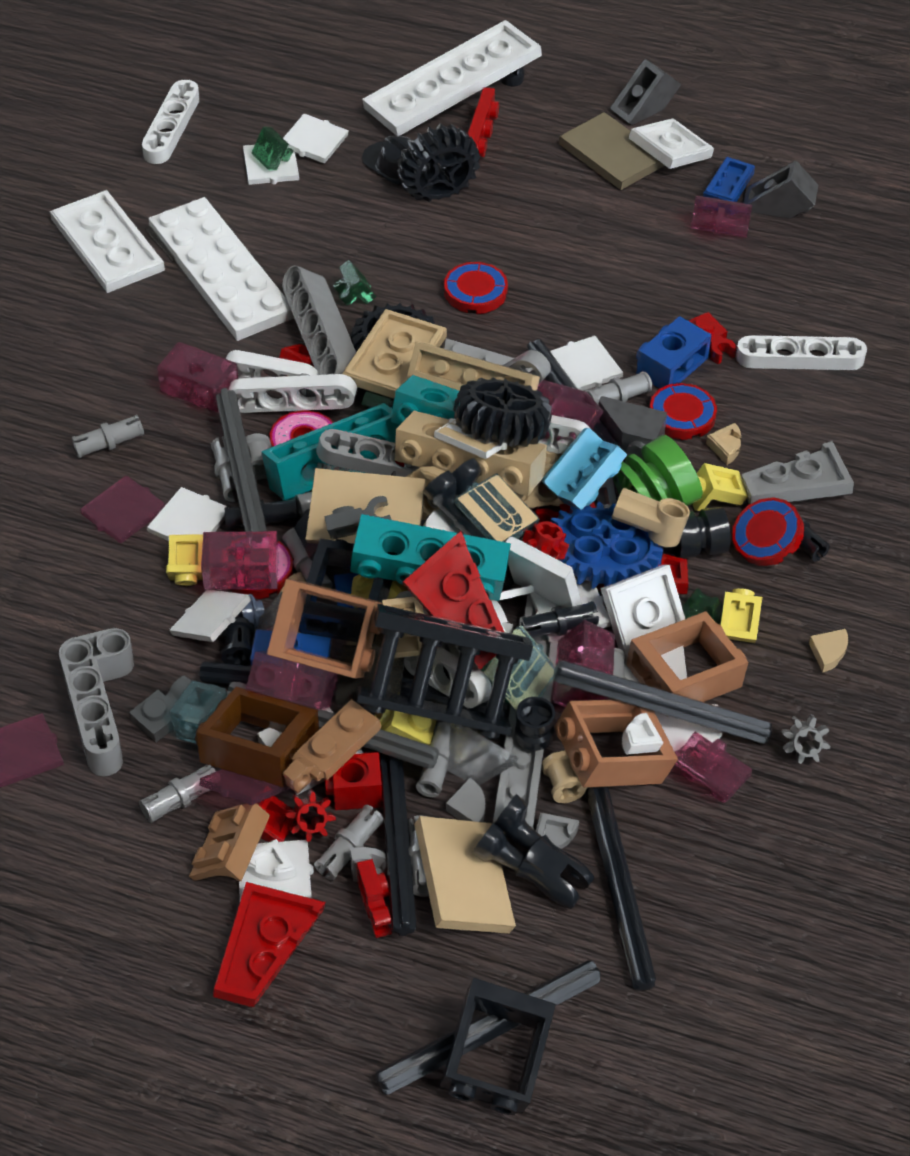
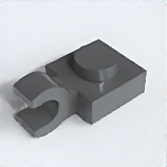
(345, 519)
(154, 712)

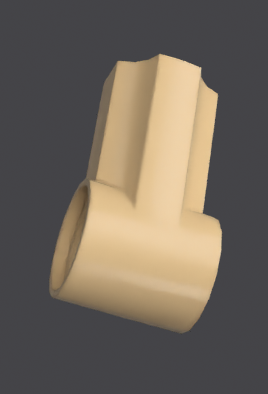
(661, 519)

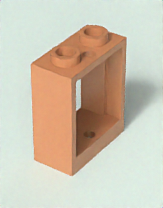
(289, 619)
(652, 670)
(598, 716)

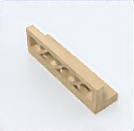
(457, 369)

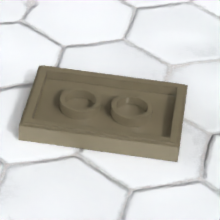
(607, 150)

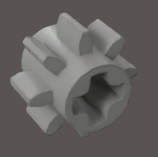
(801, 729)

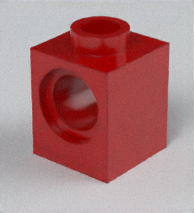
(368, 789)

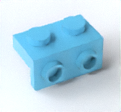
(583, 469)

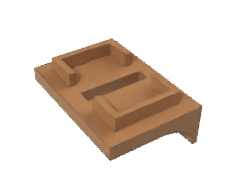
(230, 842)

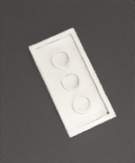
(107, 241)

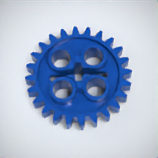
(605, 548)

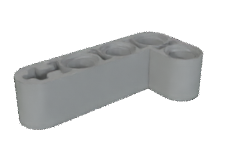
(85, 666)

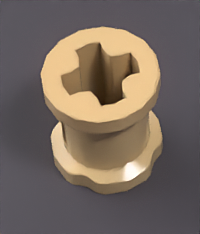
(563, 778)

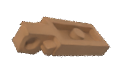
(331, 746)

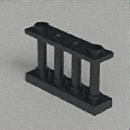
(432, 634)

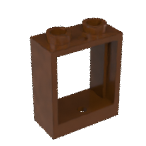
(247, 757)

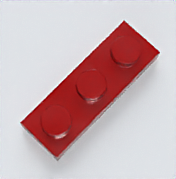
(482, 122)

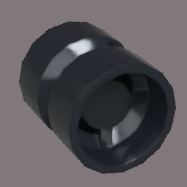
(704, 532)

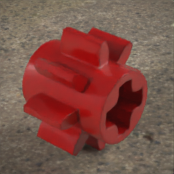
(547, 538)
(317, 823)

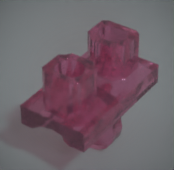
(721, 216)
(712, 766)

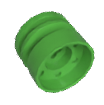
(661, 473)

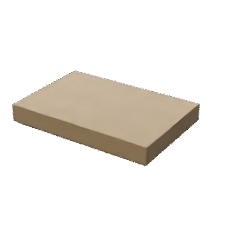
(387, 351)
(356, 489)
(460, 886)

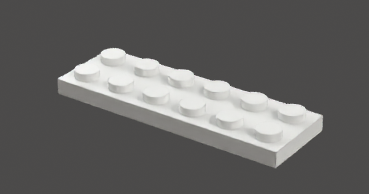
(451, 77)
(222, 268)

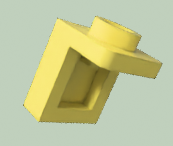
(185, 559)
(407, 725)

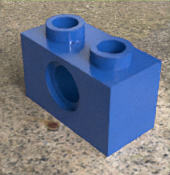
(674, 352)

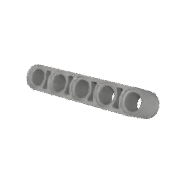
(318, 320)

